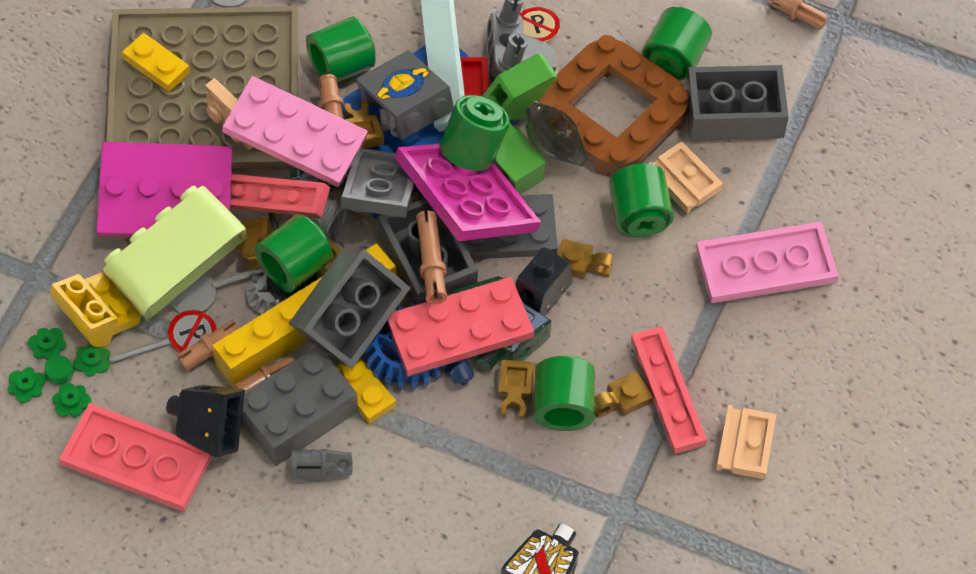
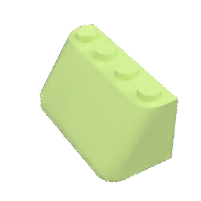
(174, 251)

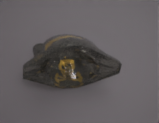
(555, 134)

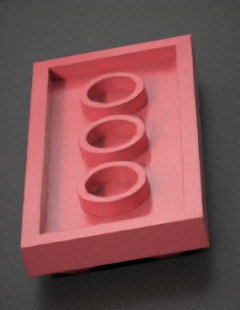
(460, 326)
(135, 457)

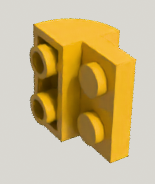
(95, 307)

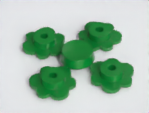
(58, 371)

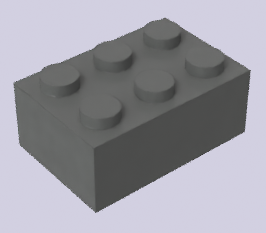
(736, 102)
(403, 247)
(349, 305)
(298, 405)

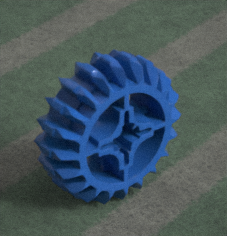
(391, 370)

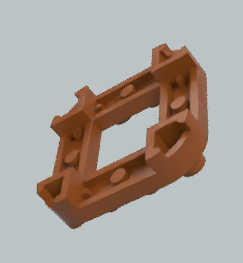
(637, 141)

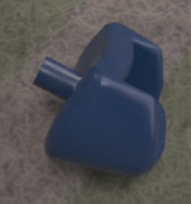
(459, 372)

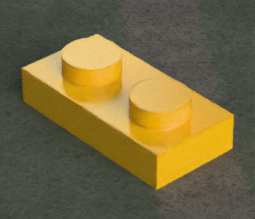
(156, 62)
(373, 397)

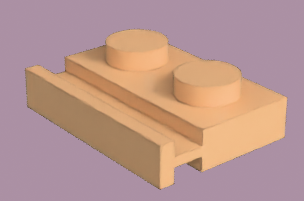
(220, 104)
(687, 177)
(746, 442)

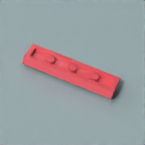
(278, 195)
(668, 390)

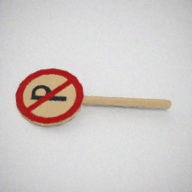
(540, 24)

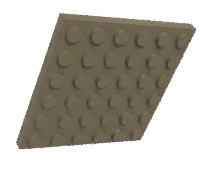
(215, 44)

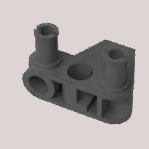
(507, 42)

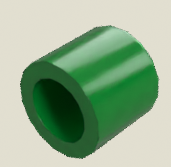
(678, 41)
(341, 49)
(474, 133)
(641, 200)
(294, 252)
(564, 393)

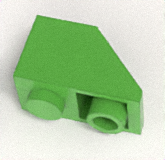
(521, 86)
(519, 161)

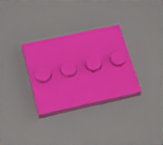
(148, 177)
(467, 200)

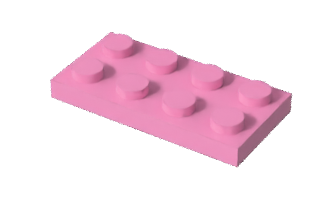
(295, 131)
(766, 262)

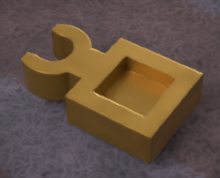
(368, 122)
(515, 382)

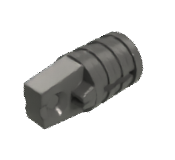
(320, 464)

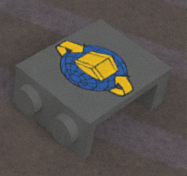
(407, 93)

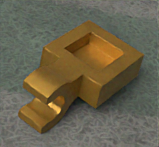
(257, 230)
(583, 259)
(625, 394)

